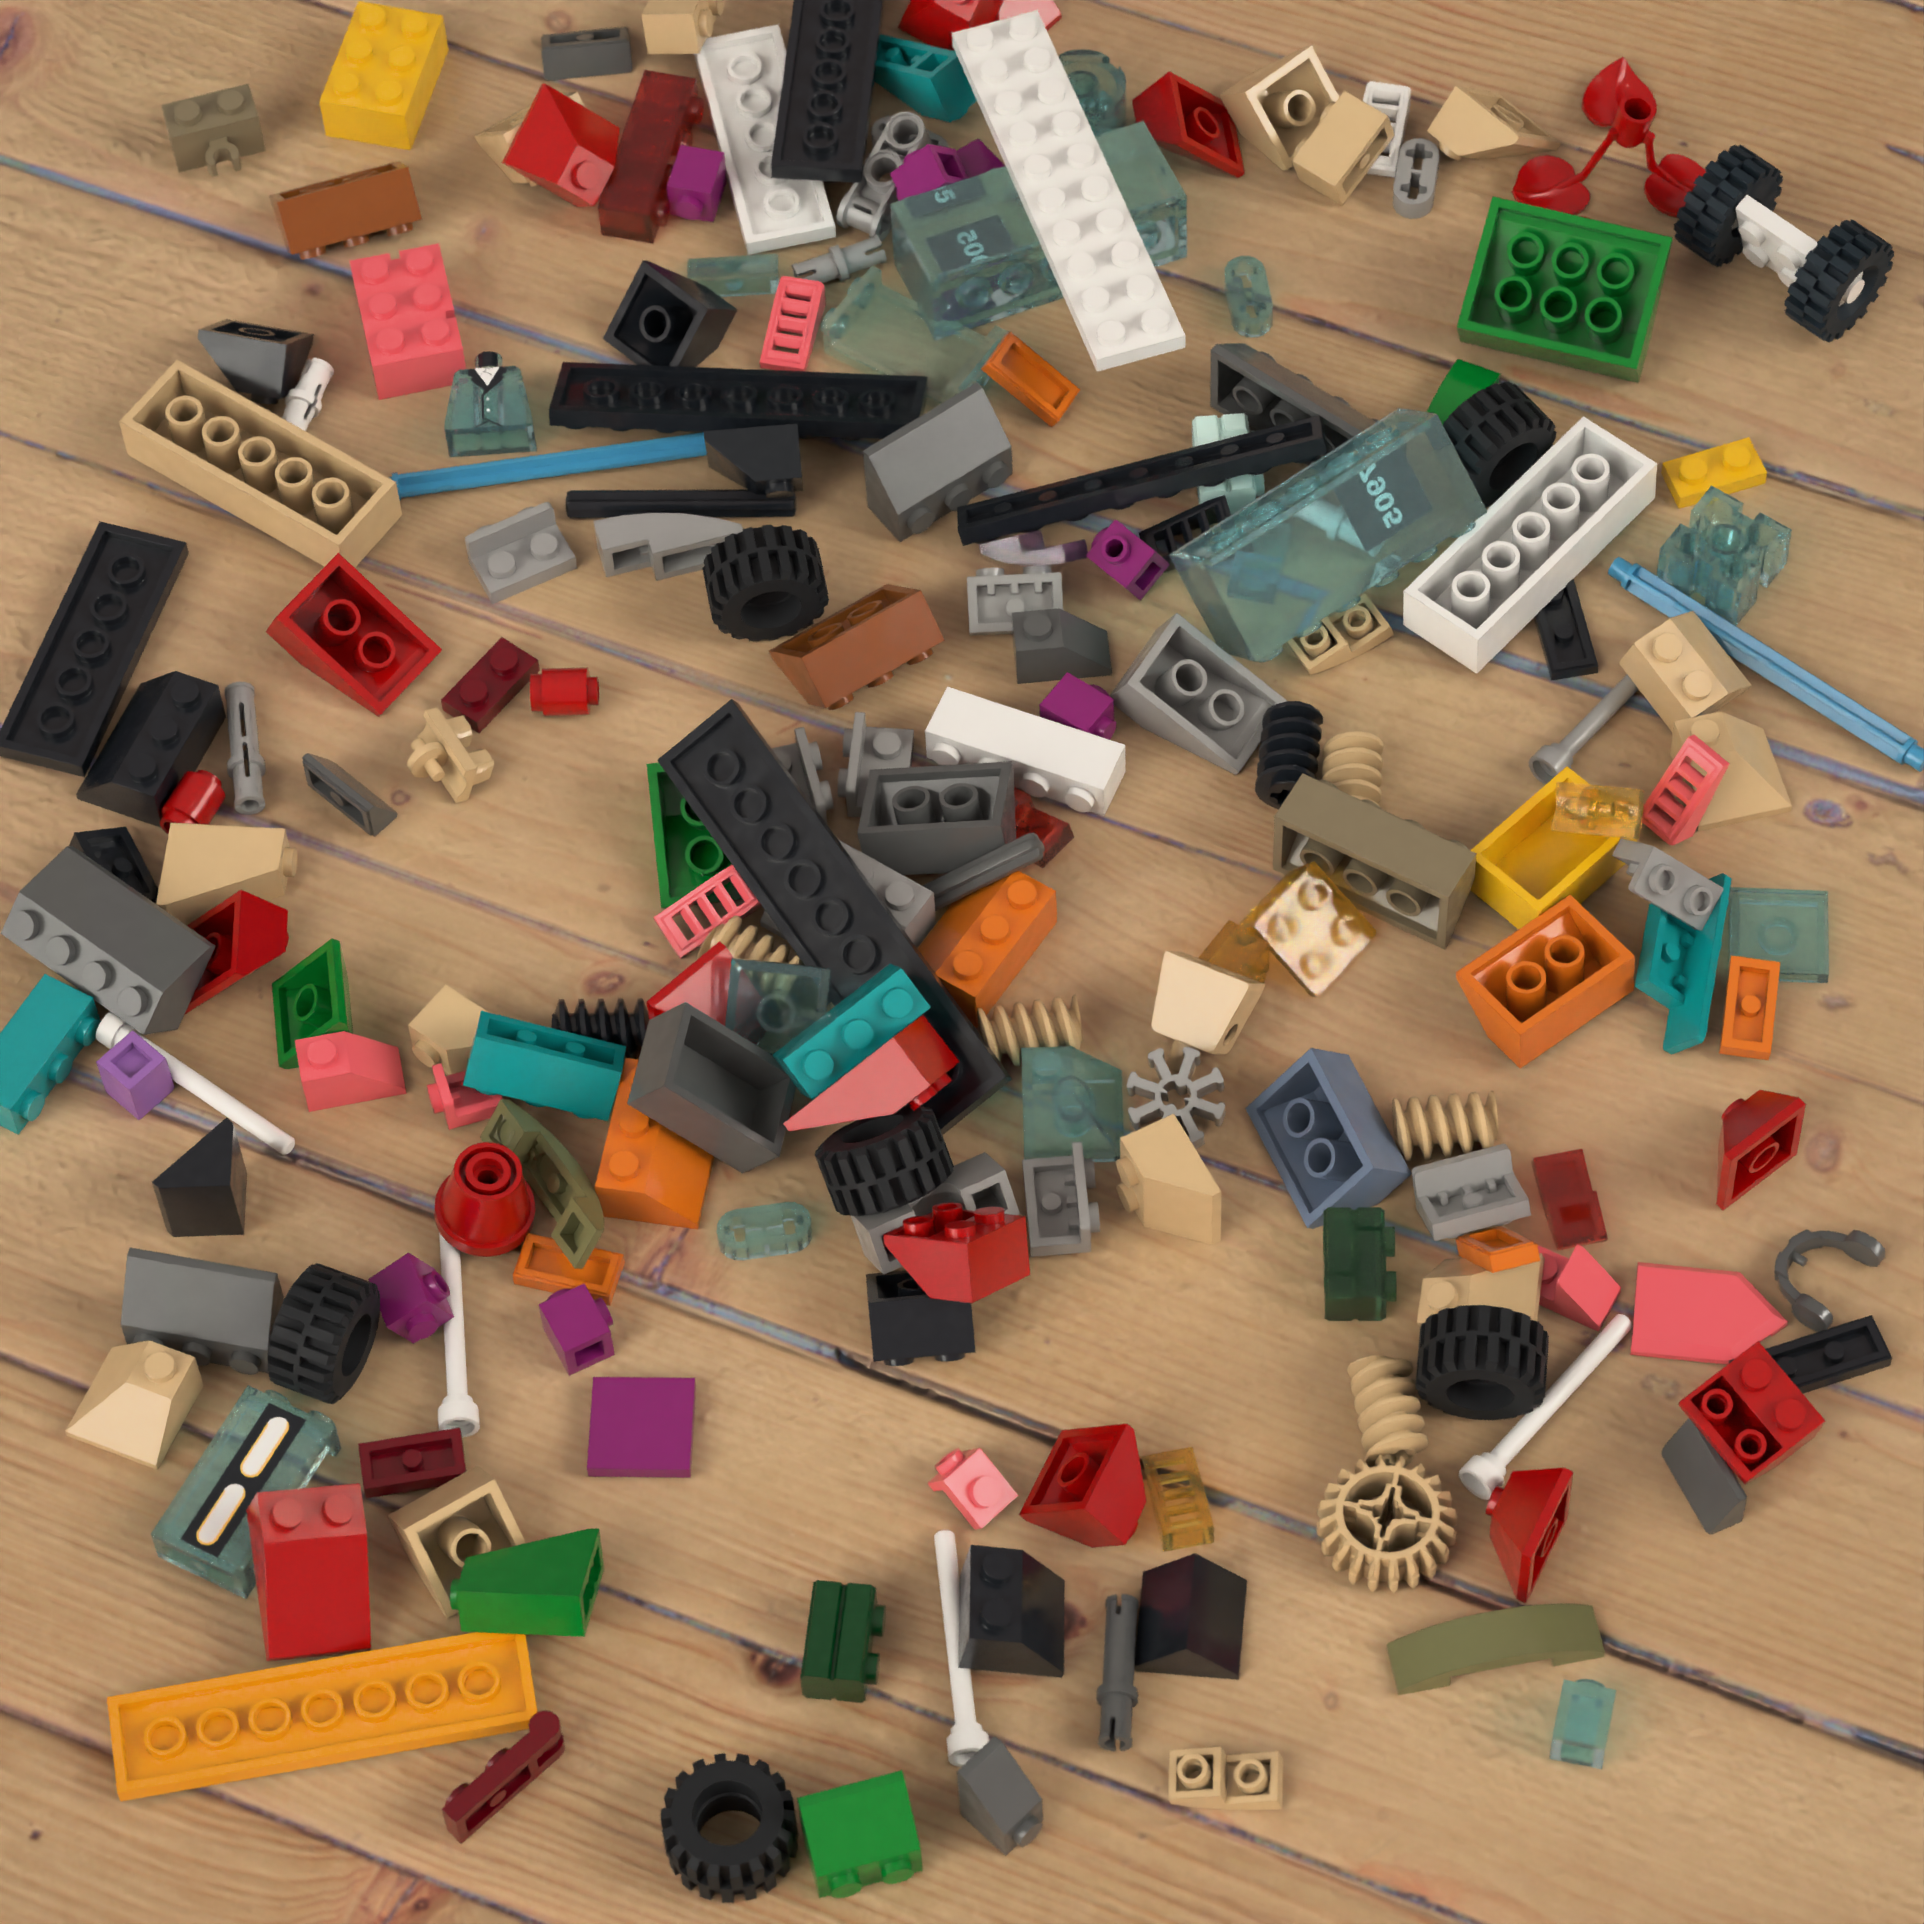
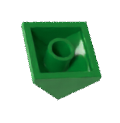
(311, 1001)

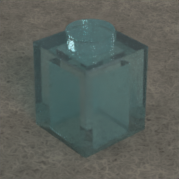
(1583, 1723)

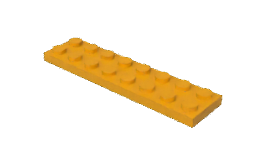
(320, 1713)

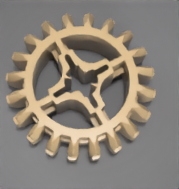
(1425, 1536)

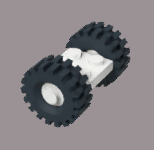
(1826, 279)

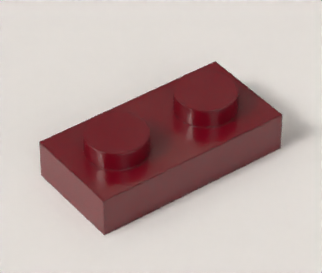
(490, 684)
(411, 1462)

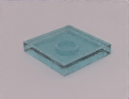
(1781, 928)

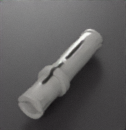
(249, 789)

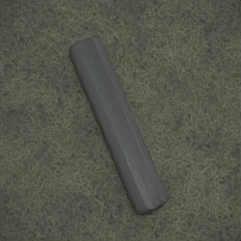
(986, 870)

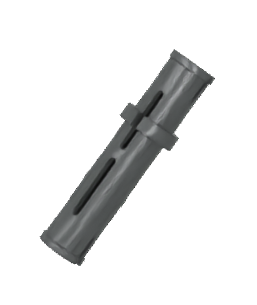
(1117, 1692)

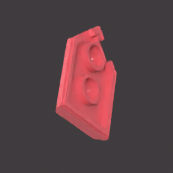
(1698, 1314)

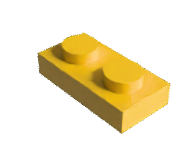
(1725, 467)

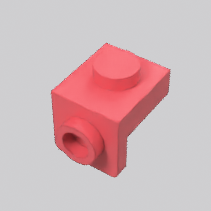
(459, 1103)
(973, 1485)

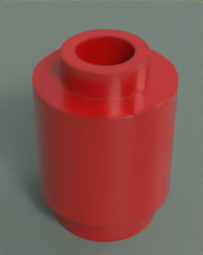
(563, 691)
(193, 800)

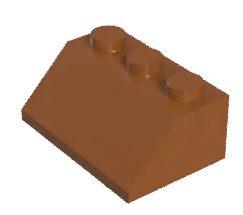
(347, 209)
(859, 646)

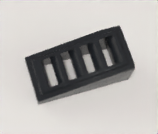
(1198, 517)

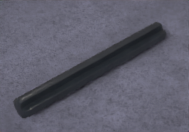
(696, 502)

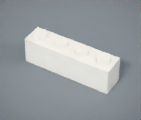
(1044, 754)

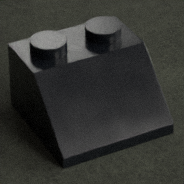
(913, 1325)
(1010, 1613)

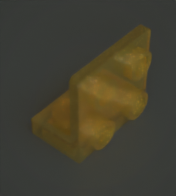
(1310, 927)

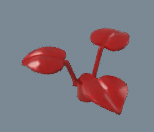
(1626, 104)

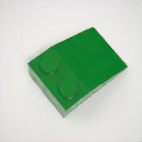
(683, 845)

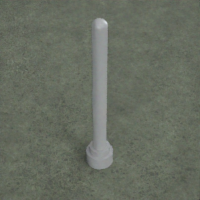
(1555, 757)

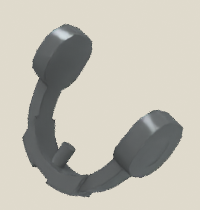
(1804, 1307)

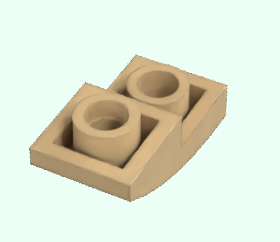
(1342, 637)
(1225, 1781)

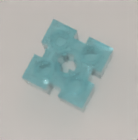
(1724, 554)

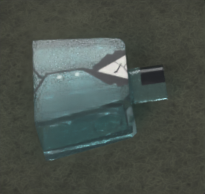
(489, 410)

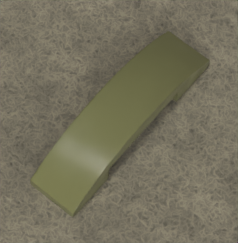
(553, 1177)
(1494, 1641)

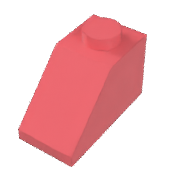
(347, 1070)

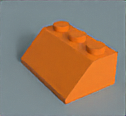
(989, 939)
(1547, 980)
(648, 1168)

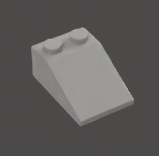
(1195, 695)

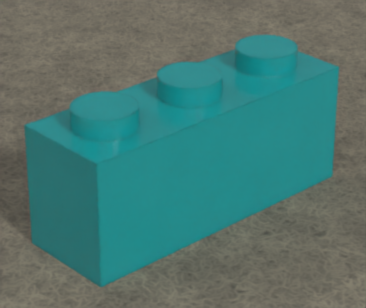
(851, 1031)
(41, 1048)
(544, 1066)

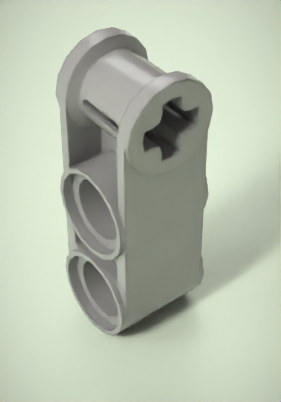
(868, 203)

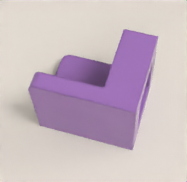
(135, 1075)

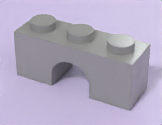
(973, 1183)

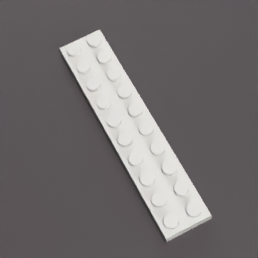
(1068, 191)

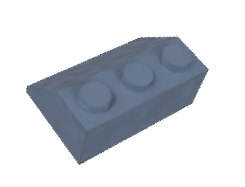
(1327, 1136)

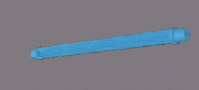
(550, 465)
(1773, 665)

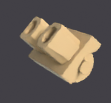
(443, 756)

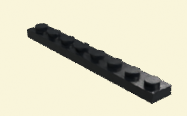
(1141, 480)

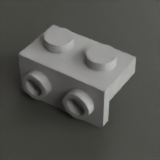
(1469, 1192)
(1058, 1203)

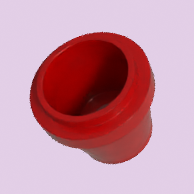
(485, 1202)

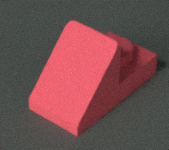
(1577, 1287)

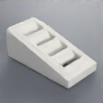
(1395, 103)

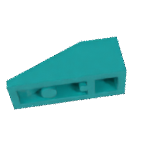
(924, 78)

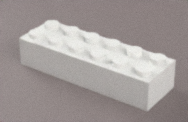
(1529, 544)

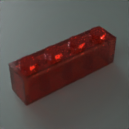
(658, 123)

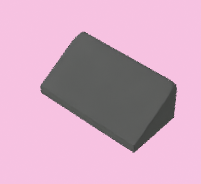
(586, 53)
(347, 794)
(1704, 1479)

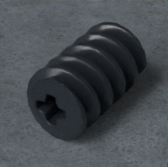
(1287, 749)
(617, 1027)

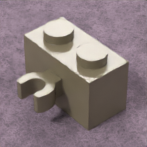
(214, 129)

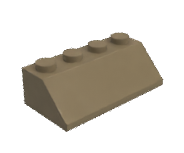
(1375, 858)

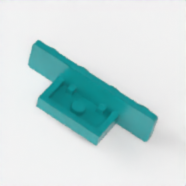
(1681, 968)

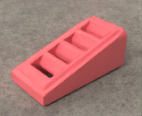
(798, 298)
(1667, 815)
(699, 895)

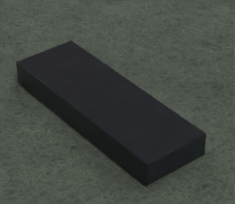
(1566, 636)
(1833, 1354)

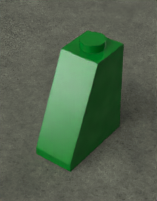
(531, 1587)

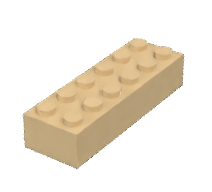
(260, 467)

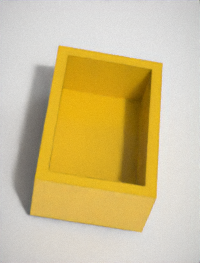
(384, 75)
(1531, 868)

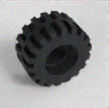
(1499, 437)
(765, 583)
(884, 1161)
(323, 1333)
(1482, 1362)
(724, 1788)

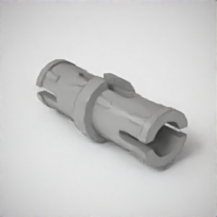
(842, 261)

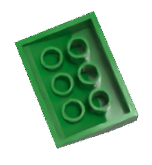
(1564, 289)

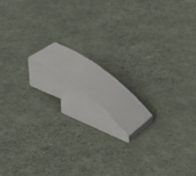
(665, 541)

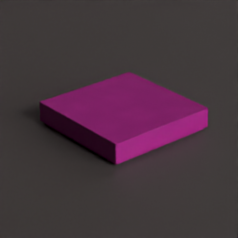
(641, 1427)

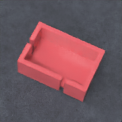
(408, 321)

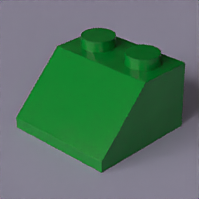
(860, 1835)

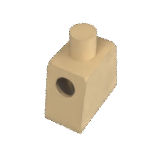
(1201, 1005)

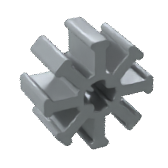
(1183, 1085)

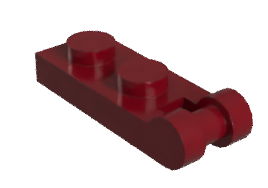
(504, 1776)

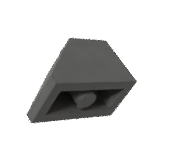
(1056, 643)
(999, 1798)

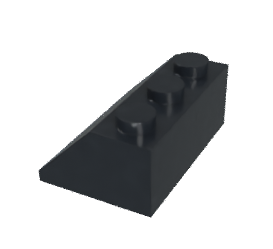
(153, 746)

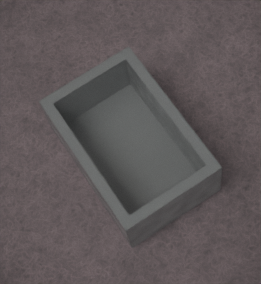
(712, 1088)

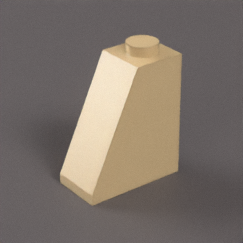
(216, 861)

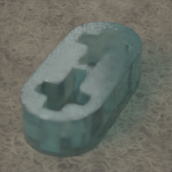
(1256, 295)
(764, 1231)

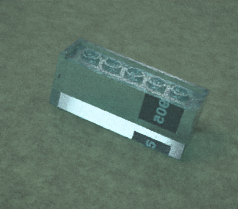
(976, 255)
(1329, 534)

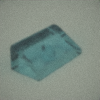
(736, 274)

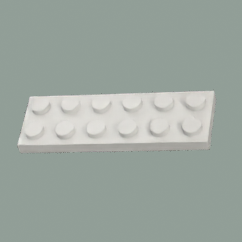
(743, 94)

